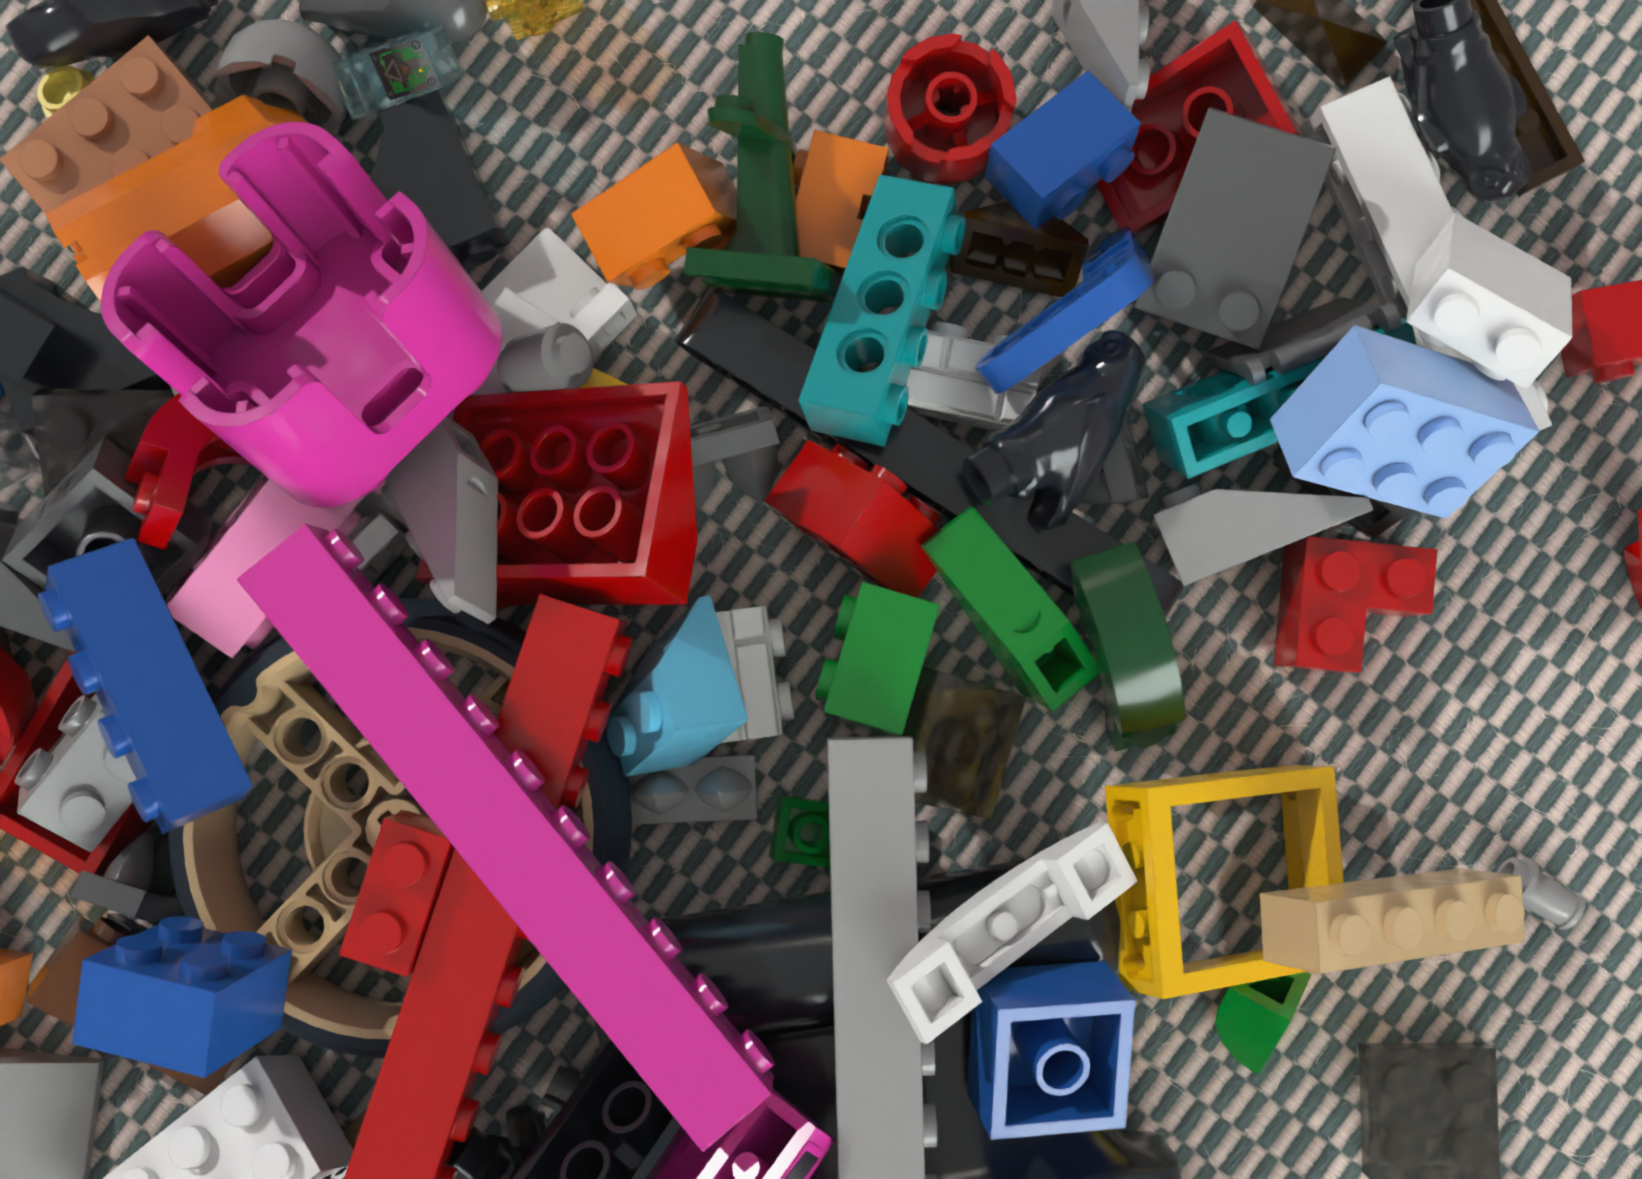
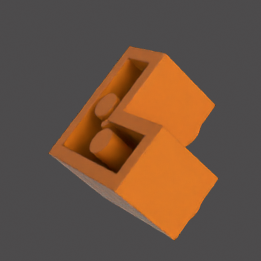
(658, 213)

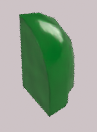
(1257, 1015)

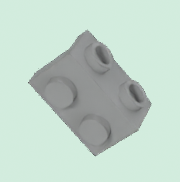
(77, 783)

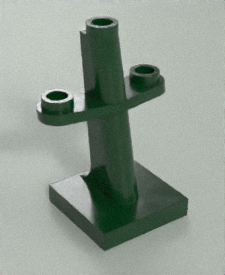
(765, 247)

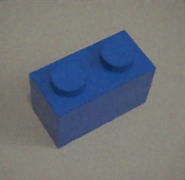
(1063, 151)

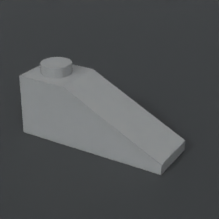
(1234, 526)

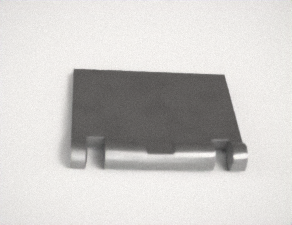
(1302, 338)

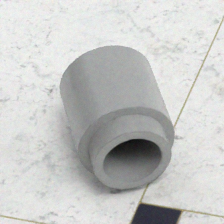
(546, 360)

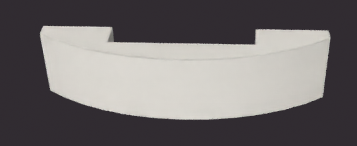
(1003, 922)

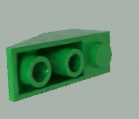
(1011, 611)

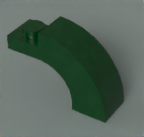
(1130, 646)

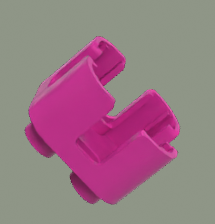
(330, 344)

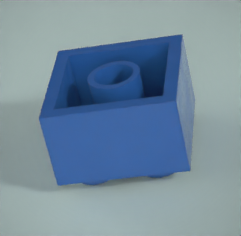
(182, 996)
(1051, 1050)

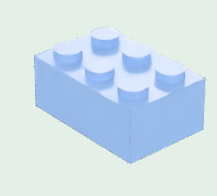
(1401, 424)

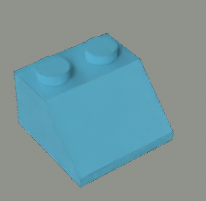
(678, 698)

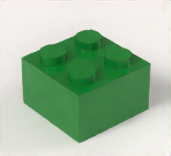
(879, 660)

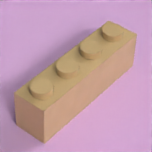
(1391, 919)

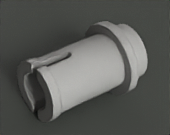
(1546, 895)

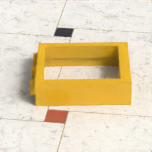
(1149, 909)

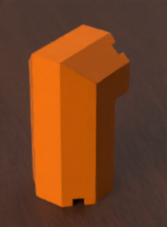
(179, 197)

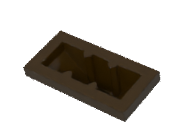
(1326, 33)
(1010, 252)

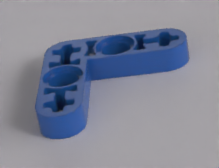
(1112, 279)

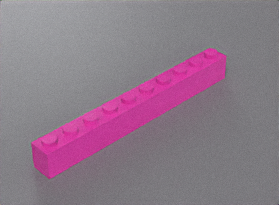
(511, 832)

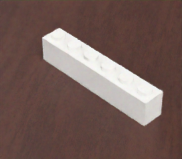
(1390, 197)

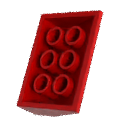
(589, 492)

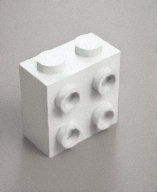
(1490, 303)

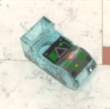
(396, 71)

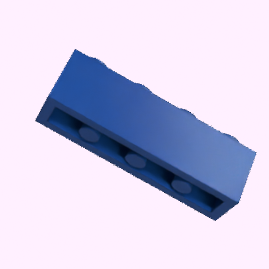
(145, 685)

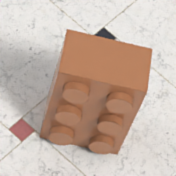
(109, 127)

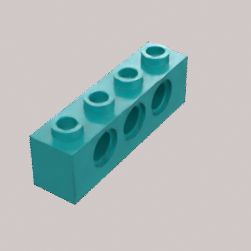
(898, 220)
(1226, 415)

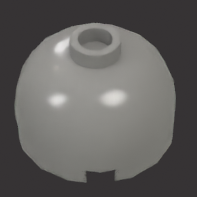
(283, 67)

